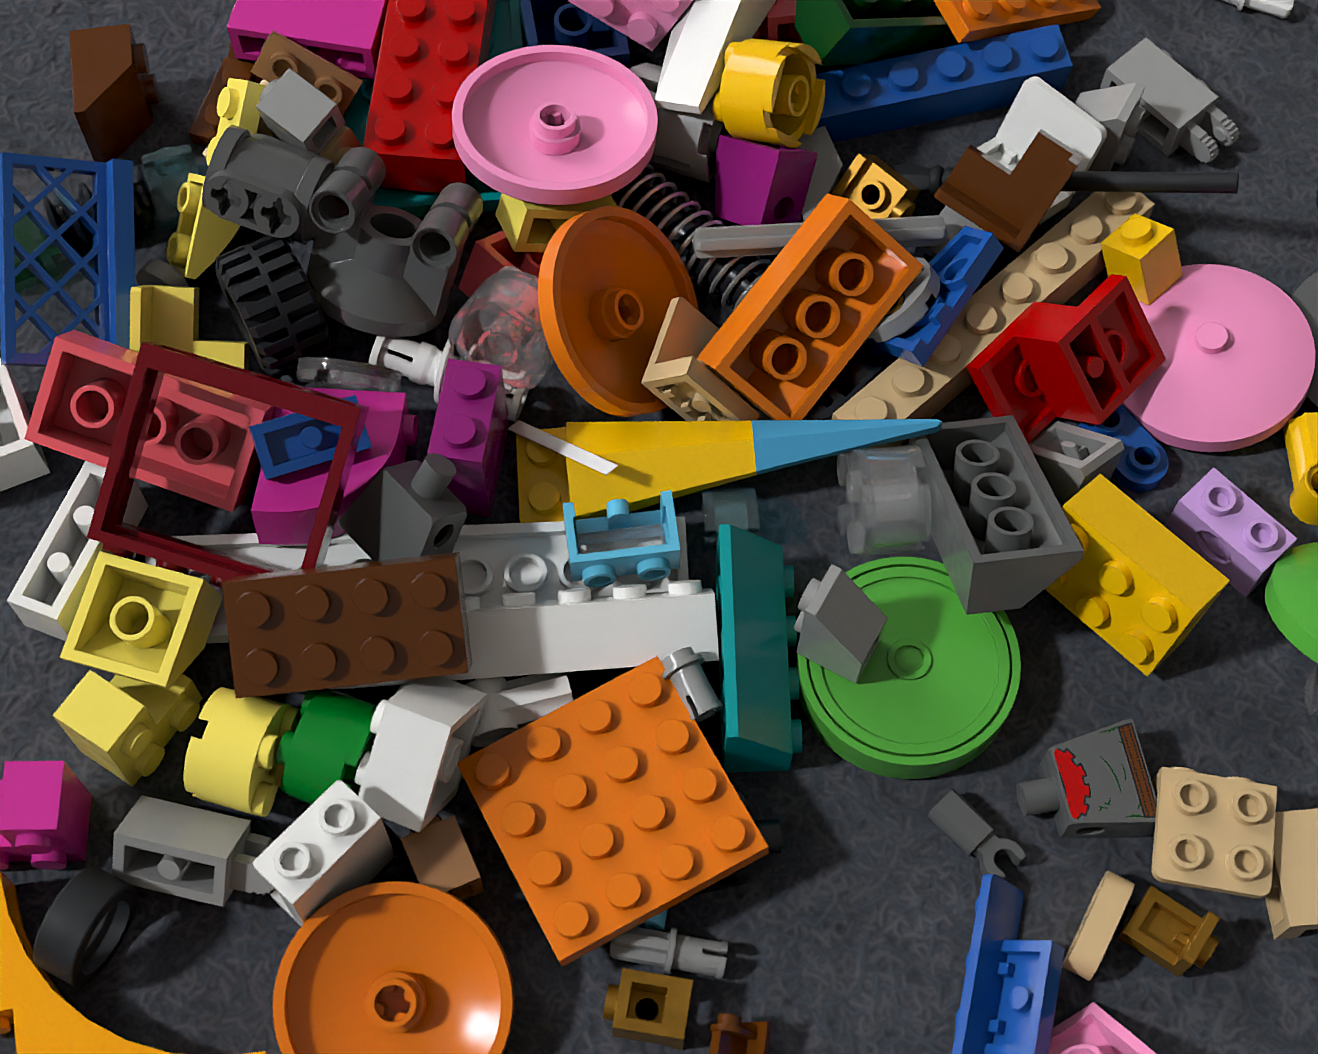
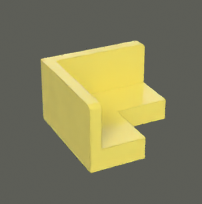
(172, 318)

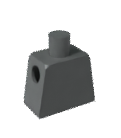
(407, 511)

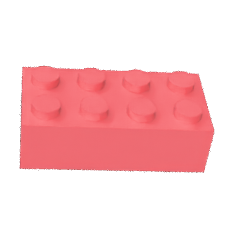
(196, 433)

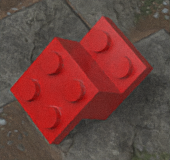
(1069, 359)

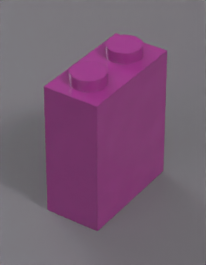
(472, 431)

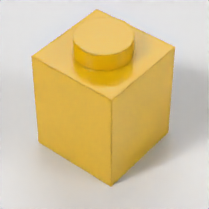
(1144, 254)

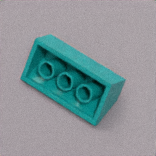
(754, 653)

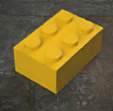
(1135, 577)

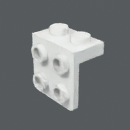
(1044, 108)

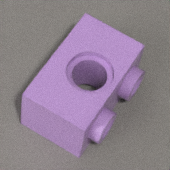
(1230, 531)

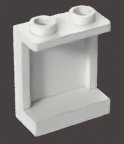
(325, 853)

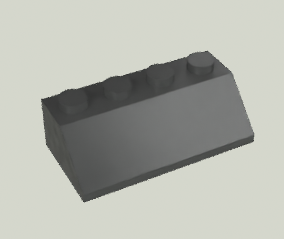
(994, 514)

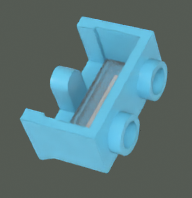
(622, 543)

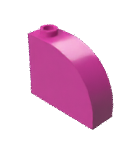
(336, 30)
(289, 503)

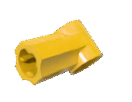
(1302, 452)

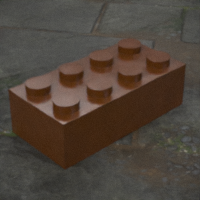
(347, 625)

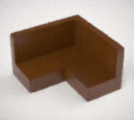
(1009, 200)

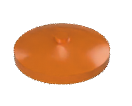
(605, 302)
(394, 975)

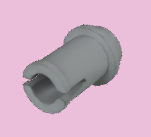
(691, 683)

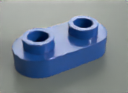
(1136, 443)

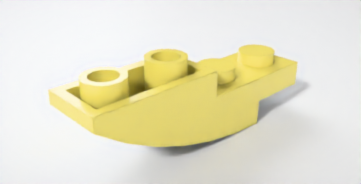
(199, 232)

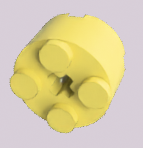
(238, 751)

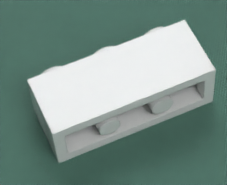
(63, 561)

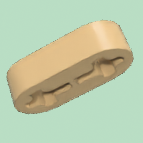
(1098, 925)

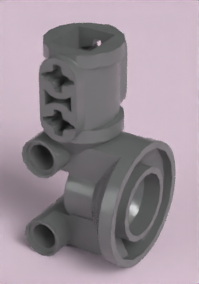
(366, 261)

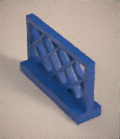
(111, 252)

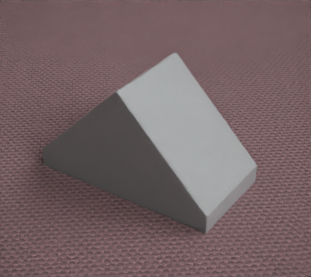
(1074, 457)

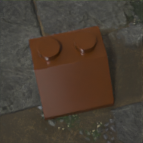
(111, 88)

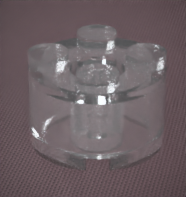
(504, 328)
(885, 501)

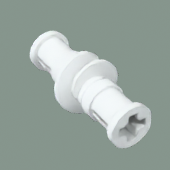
(429, 366)

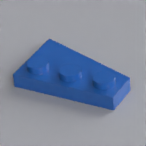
(961, 269)

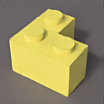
(127, 721)

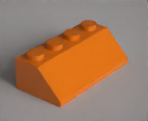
(810, 310)

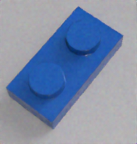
(297, 442)

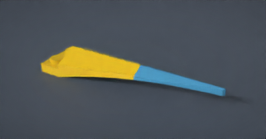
(681, 458)

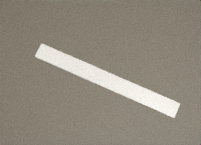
(563, 447)

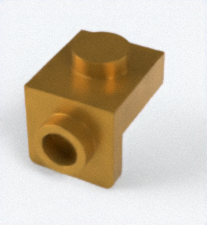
(1170, 932)

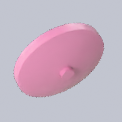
(554, 124)
(1232, 361)

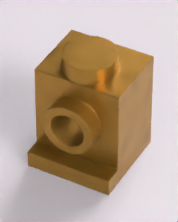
(865, 176)
(667, 993)

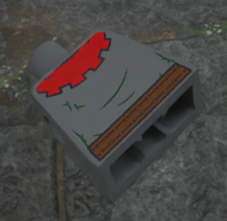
(1095, 786)

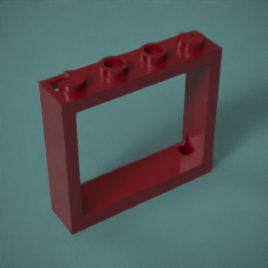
(179, 555)

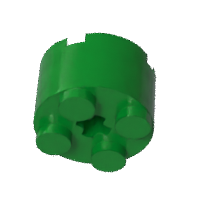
(326, 744)

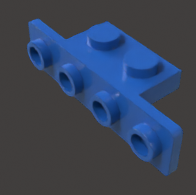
(1007, 981)

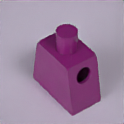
(761, 181)

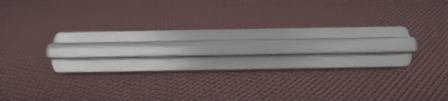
(772, 238)

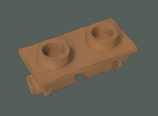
(281, 54)

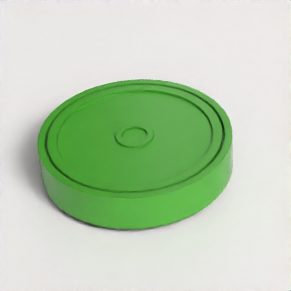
(931, 685)

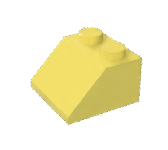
(141, 621)

